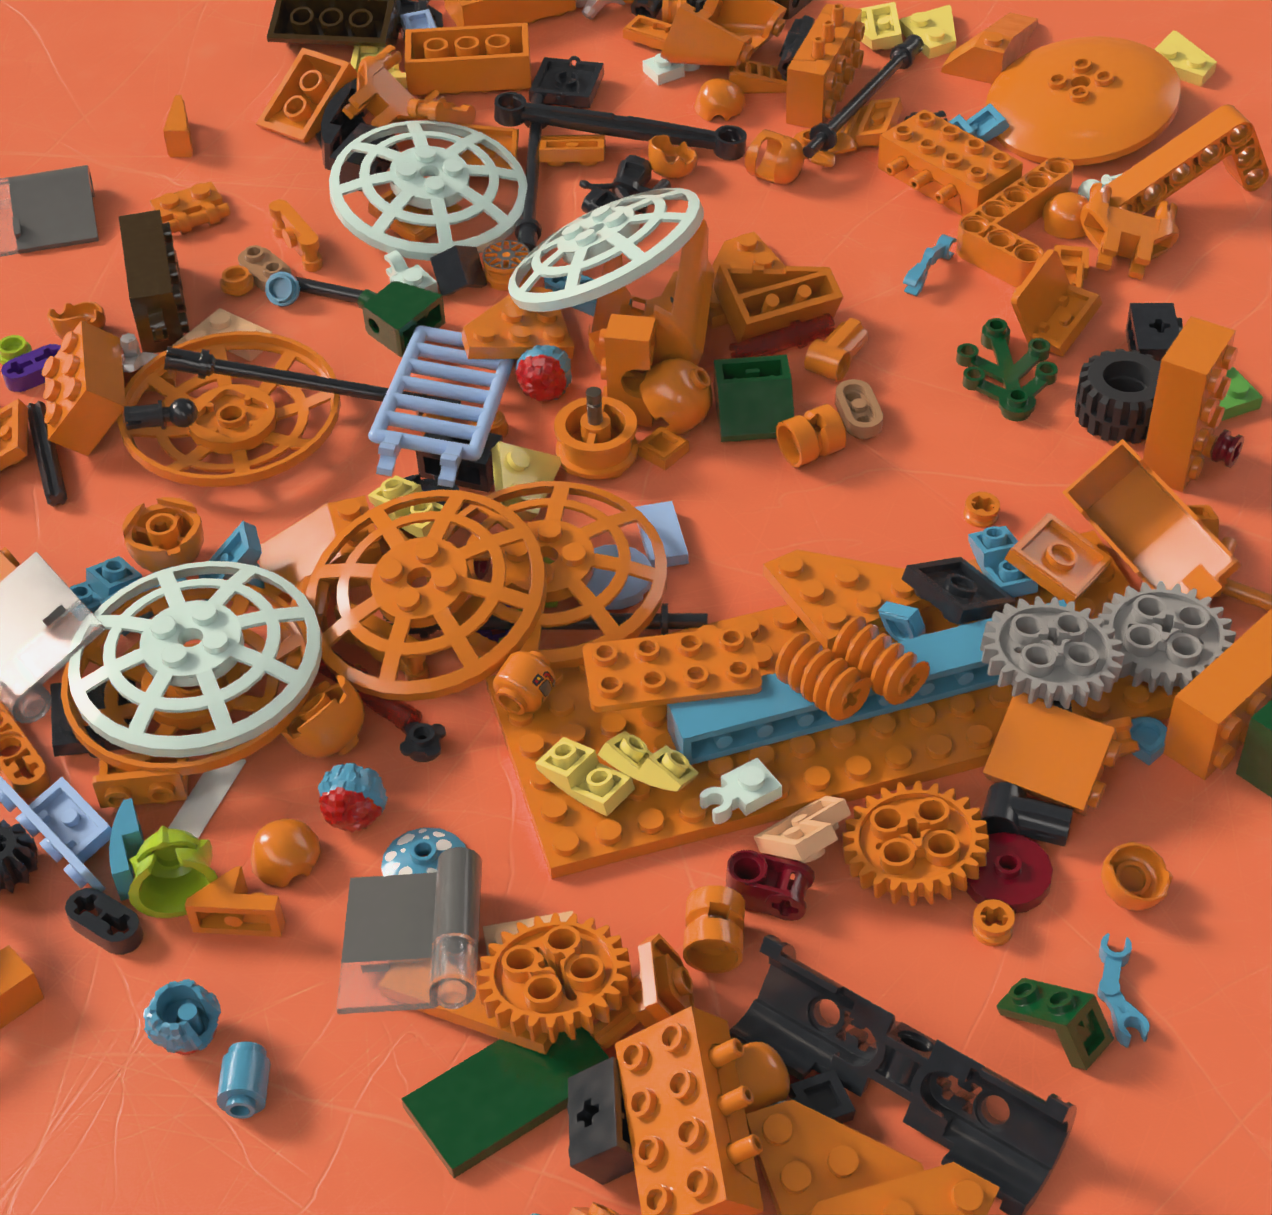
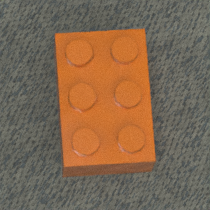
(84, 388)

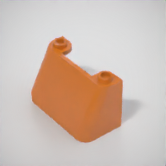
(722, 31)

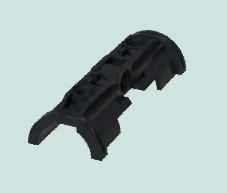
(1008, 1153)

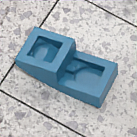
(984, 124)
(124, 844)

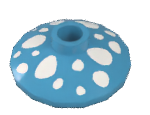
(405, 851)

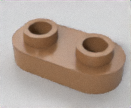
(261, 264)
(859, 409)

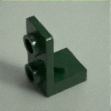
(1068, 1011)

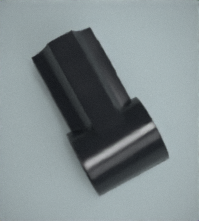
(1013, 812)

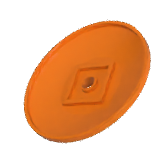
(1085, 99)

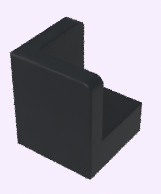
(458, 269)

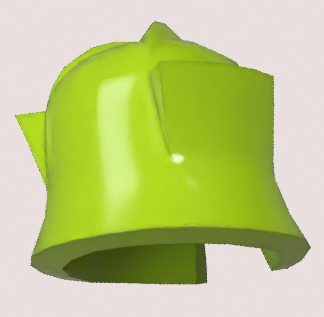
(169, 871)

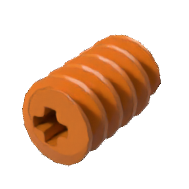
(890, 670)
(821, 677)

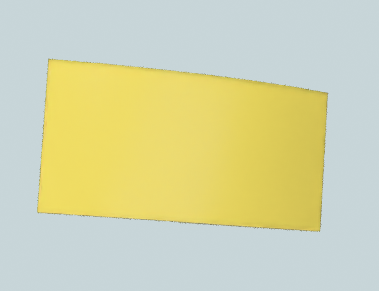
(399, 487)
(662, 769)
(581, 776)

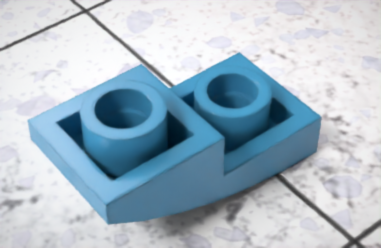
(990, 552)
(104, 580)

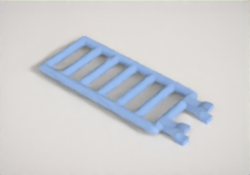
(450, 452)

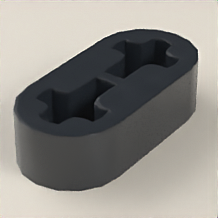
(99, 927)

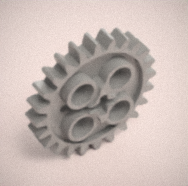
(1166, 634)
(1051, 652)

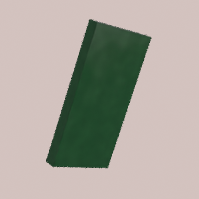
(497, 1097)

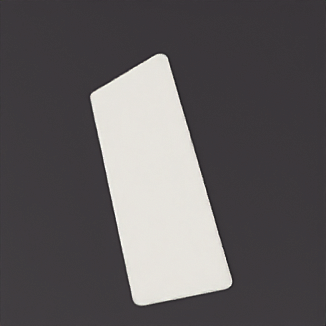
(206, 798)

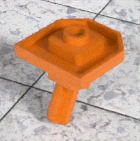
(655, 993)

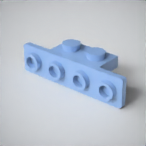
(67, 822)

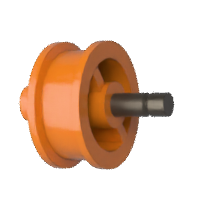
(596, 436)

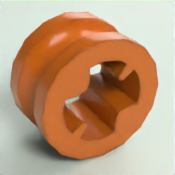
(982, 501)
(991, 911)

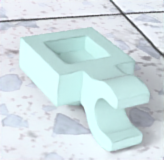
(413, 276)

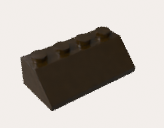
(335, 22)

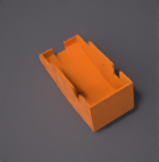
(1150, 525)

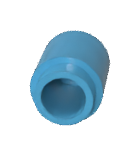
(243, 1080)

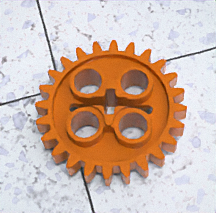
(915, 843)
(531, 997)

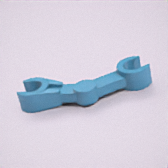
(917, 275)
(1122, 1012)

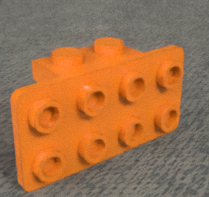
(671, 668)

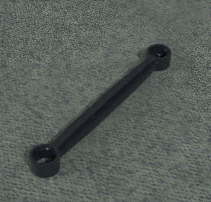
(513, 110)

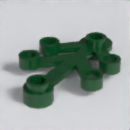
(1013, 401)

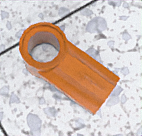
(834, 354)

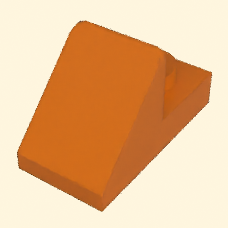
(228, 909)

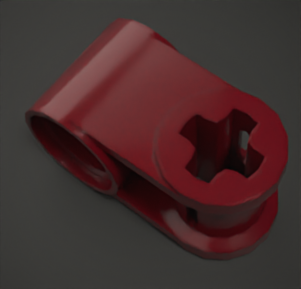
(770, 883)

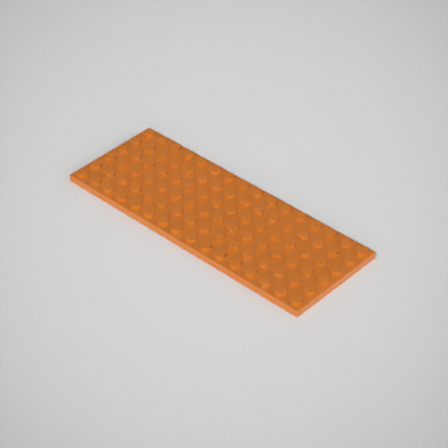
(833, 762)

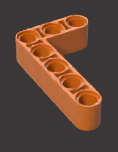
(1216, 138)
(990, 231)

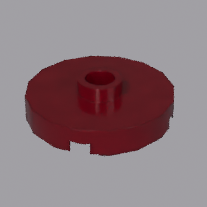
(1023, 885)

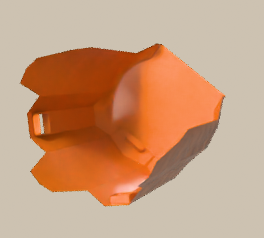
(679, 324)

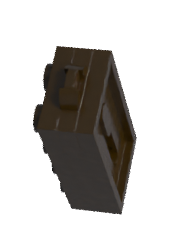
(153, 280)

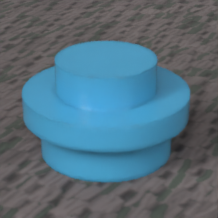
(282, 288)

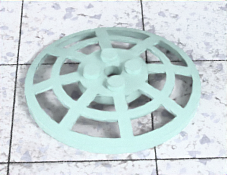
(443, 188)
(599, 238)
(197, 665)

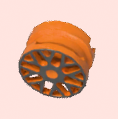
(501, 264)

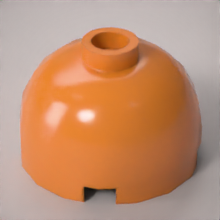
(677, 393)
(163, 534)
(327, 720)

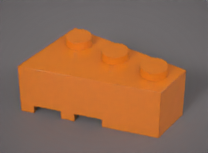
(771, 298)

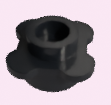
(422, 741)

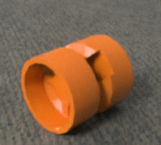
(811, 435)
(714, 929)

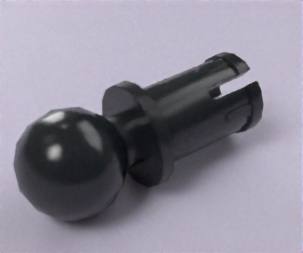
(181, 413)

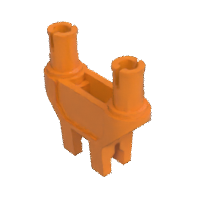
(381, 91)
(1126, 232)

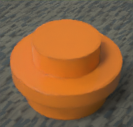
(236, 281)

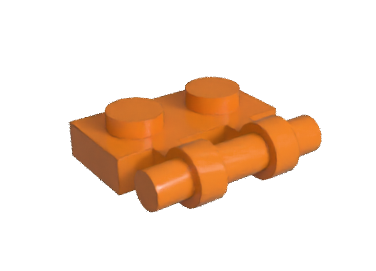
(191, 207)

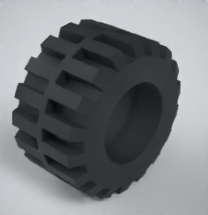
(1117, 395)

